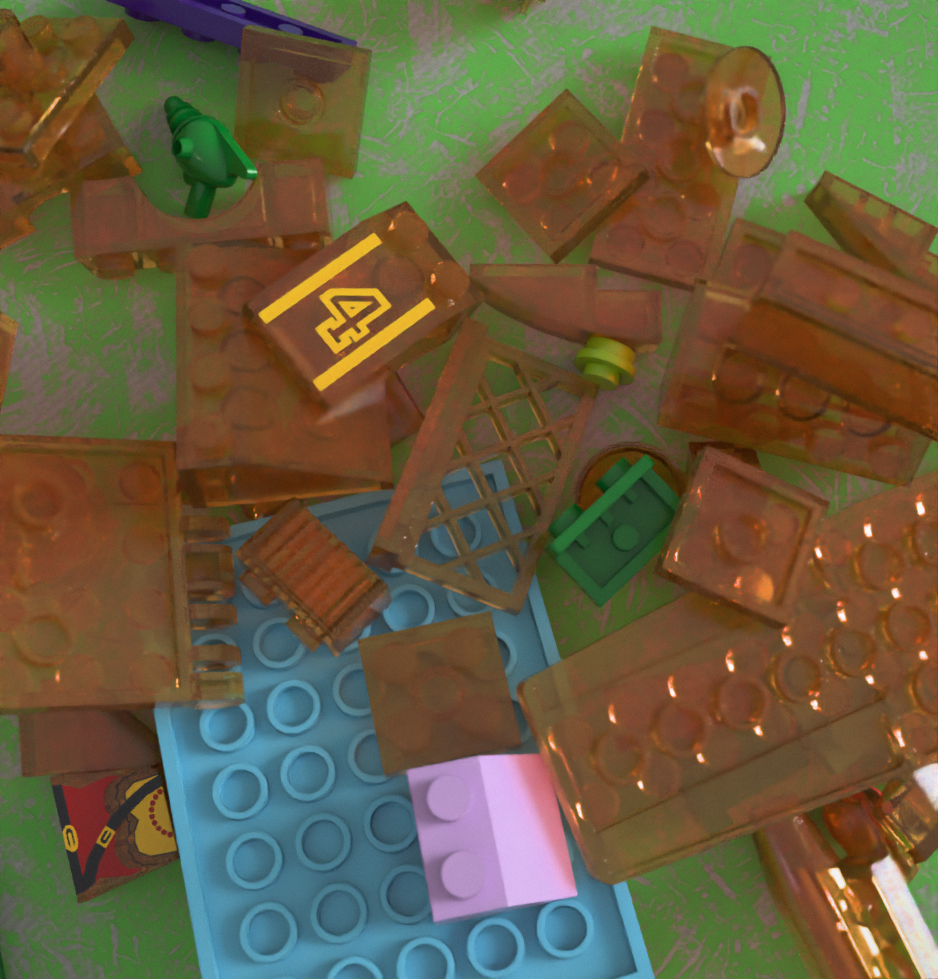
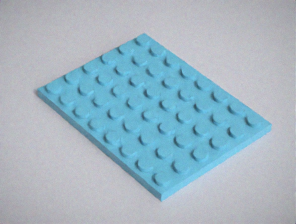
(301, 843)

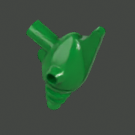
(205, 154)

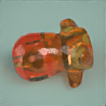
(859, 833)

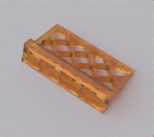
(430, 462)

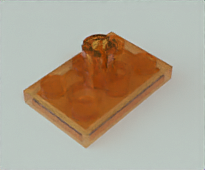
(49, 76)

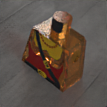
(114, 825)

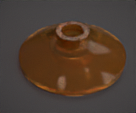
(742, 112)

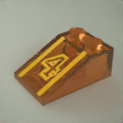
(364, 306)

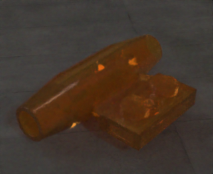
(846, 913)

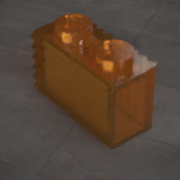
(313, 579)

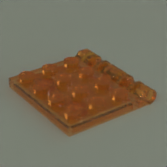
(105, 581)

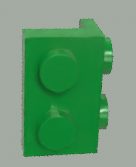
(617, 532)

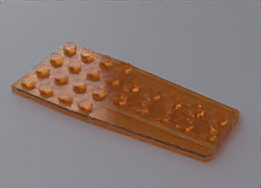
(724, 726)

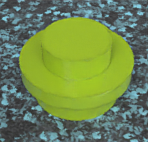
(606, 363)

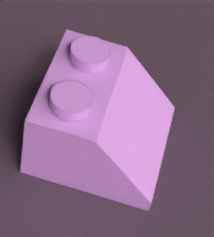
(489, 836)

